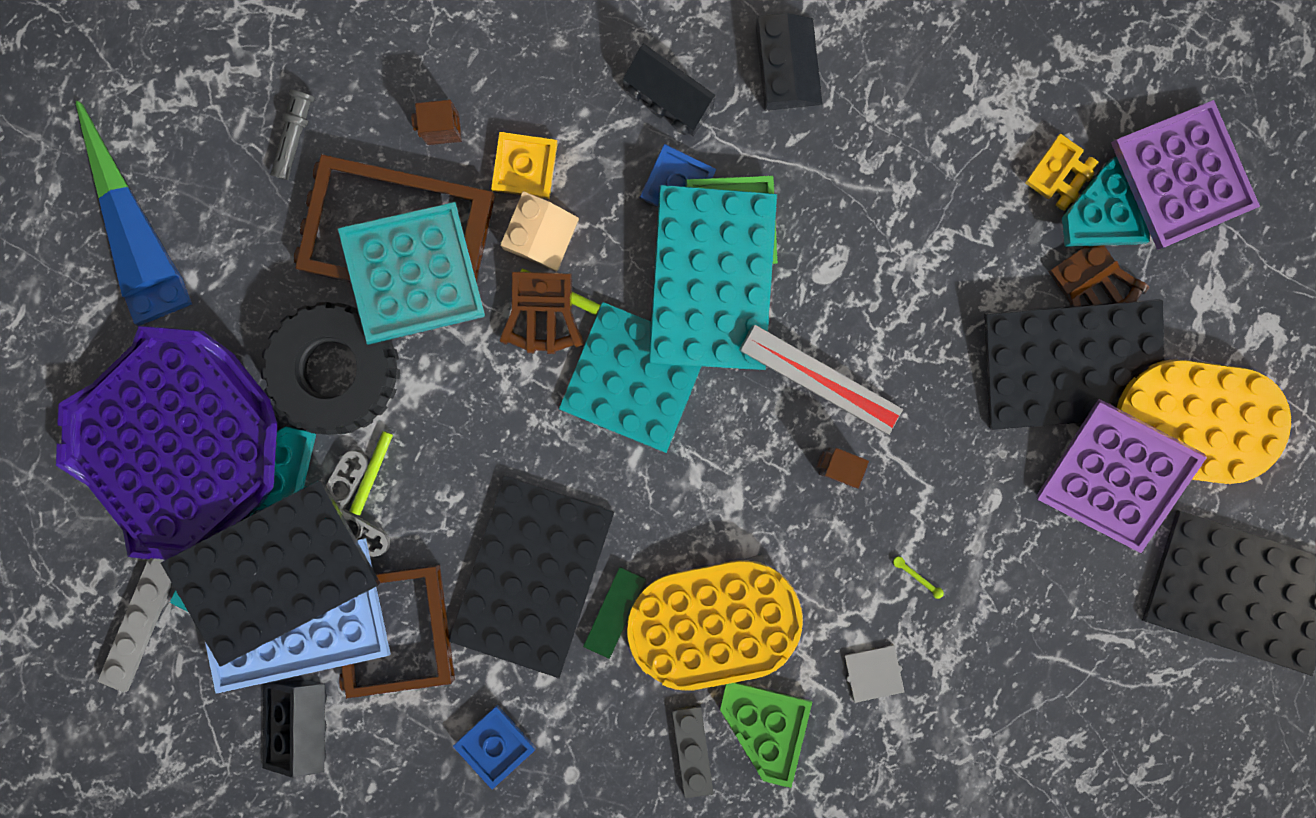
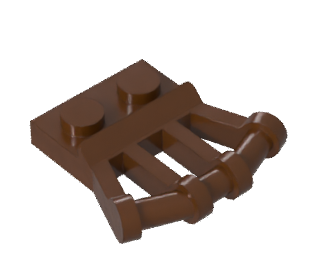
(1088, 268)
(541, 293)

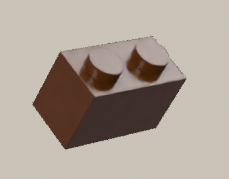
(437, 122)
(842, 467)

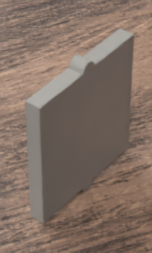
(874, 673)

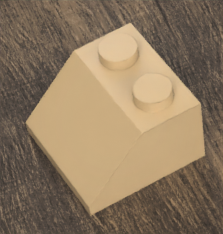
(539, 231)

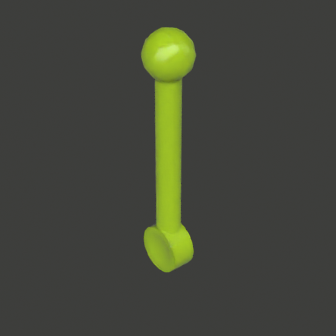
(899, 562)

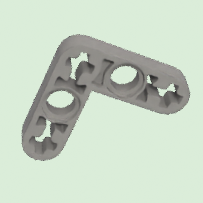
(342, 502)

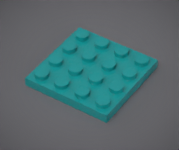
(411, 273)
(619, 386)

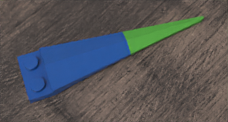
(141, 262)

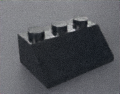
(788, 61)
(668, 91)
(294, 727)

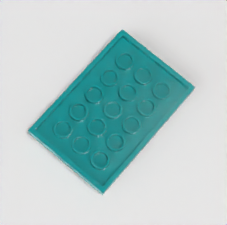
(710, 275)

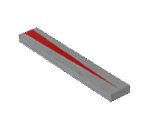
(820, 379)

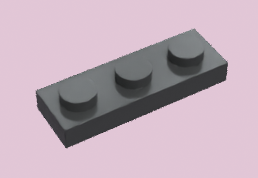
(692, 751)

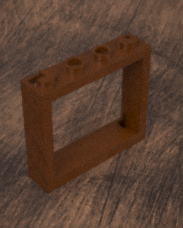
(440, 632)

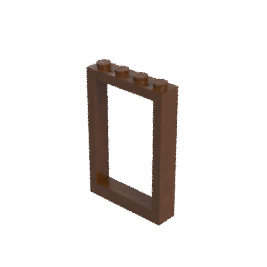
(475, 232)

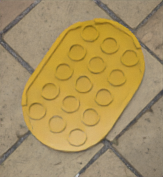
(1218, 409)
(715, 625)

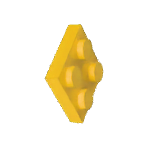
(524, 165)

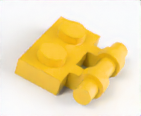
(1055, 166)

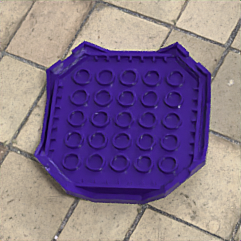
(171, 441)

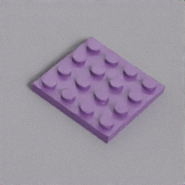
(1185, 174)
(1120, 476)

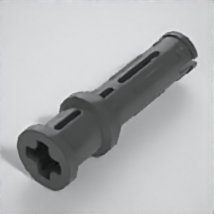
(294, 121)

